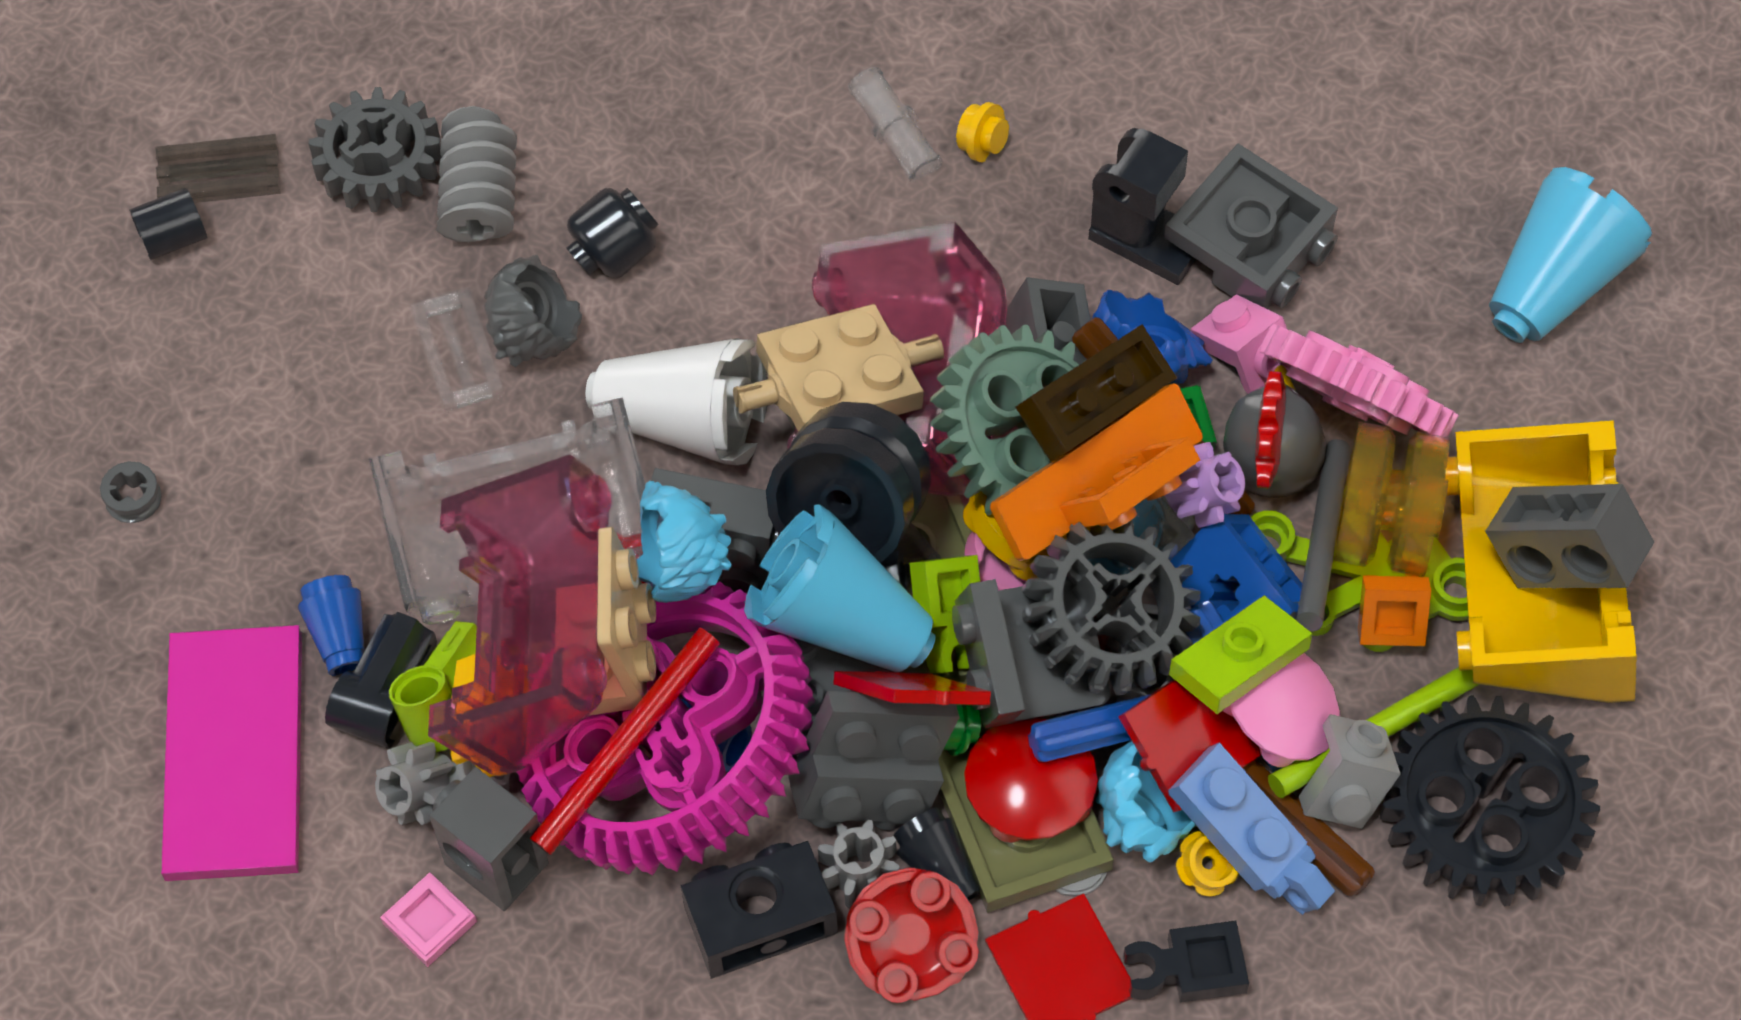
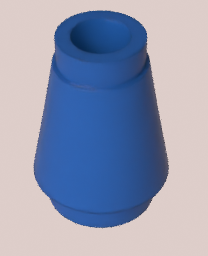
(335, 621)

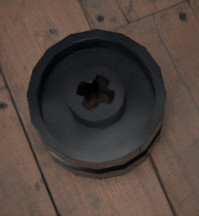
(857, 466)

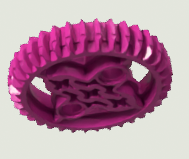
(686, 762)

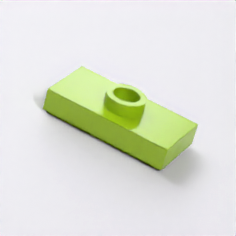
(1240, 654)

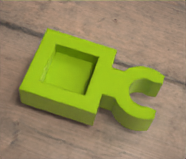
(936, 588)

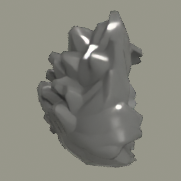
(530, 312)

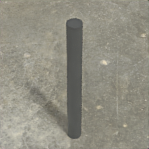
(1323, 535)

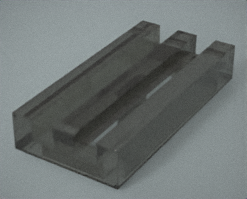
(220, 160)

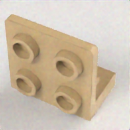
(622, 621)

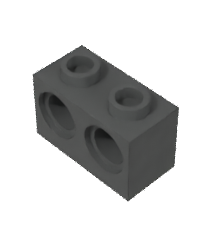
(1570, 536)

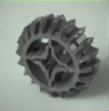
(1128, 623)

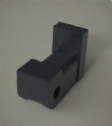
(1132, 201)

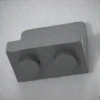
(1006, 663)

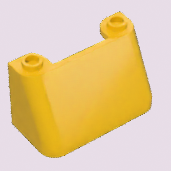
(1537, 637)

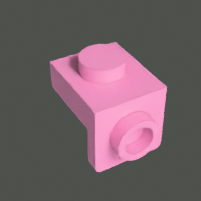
(1235, 336)

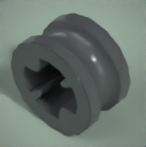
(133, 475)

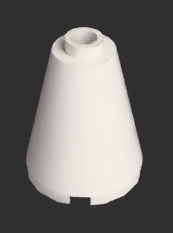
(686, 396)

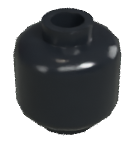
(611, 233)

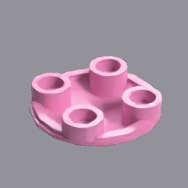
(1288, 712)

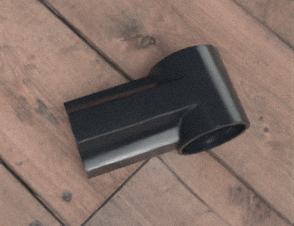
(361, 697)

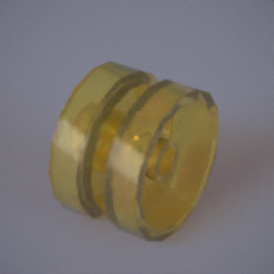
(1399, 501)

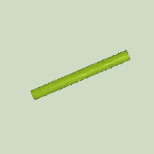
(1392, 719)

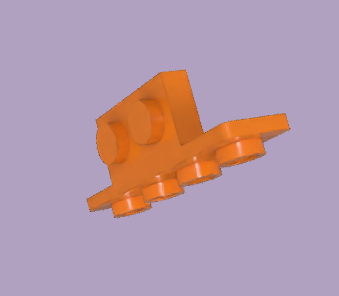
(1103, 475)

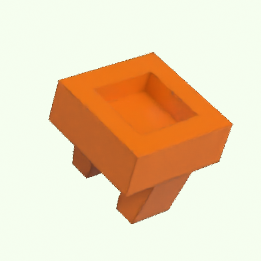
(1394, 610)

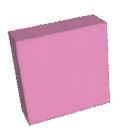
(428, 919)

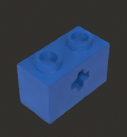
(1237, 567)

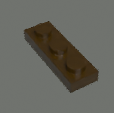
(1096, 393)

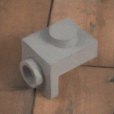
(1353, 773)

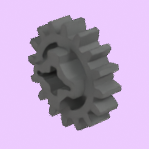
(374, 149)

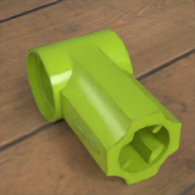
(431, 683)

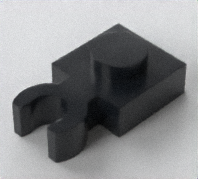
(1199, 960)

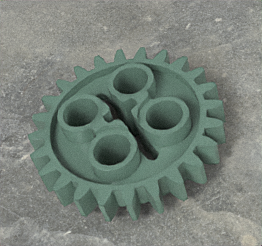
(980, 401)

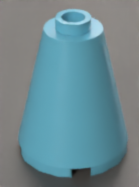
(1565, 254)
(838, 596)

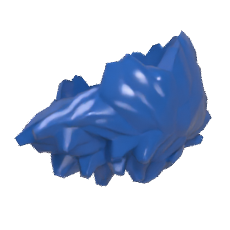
(1176, 342)

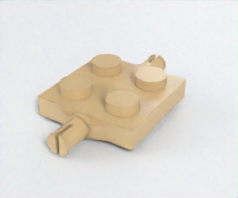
(838, 361)

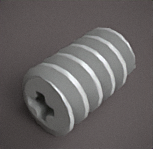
(476, 176)

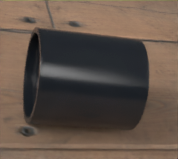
(168, 223)

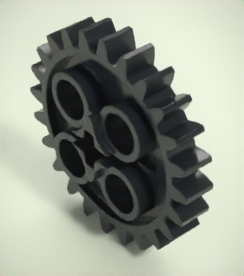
(1540, 833)

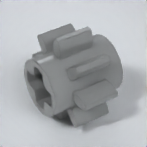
(412, 781)
(867, 847)

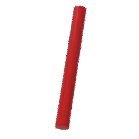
(624, 741)

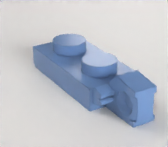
(1250, 830)

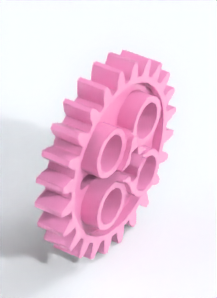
(1357, 382)

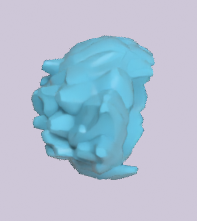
(680, 543)
(1136, 808)

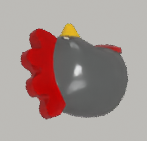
(1275, 438)

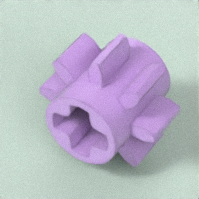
(1208, 487)

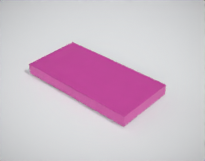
(232, 753)

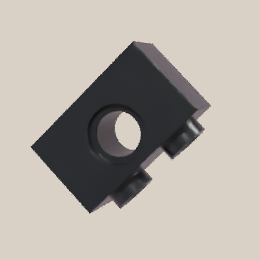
(736, 938)

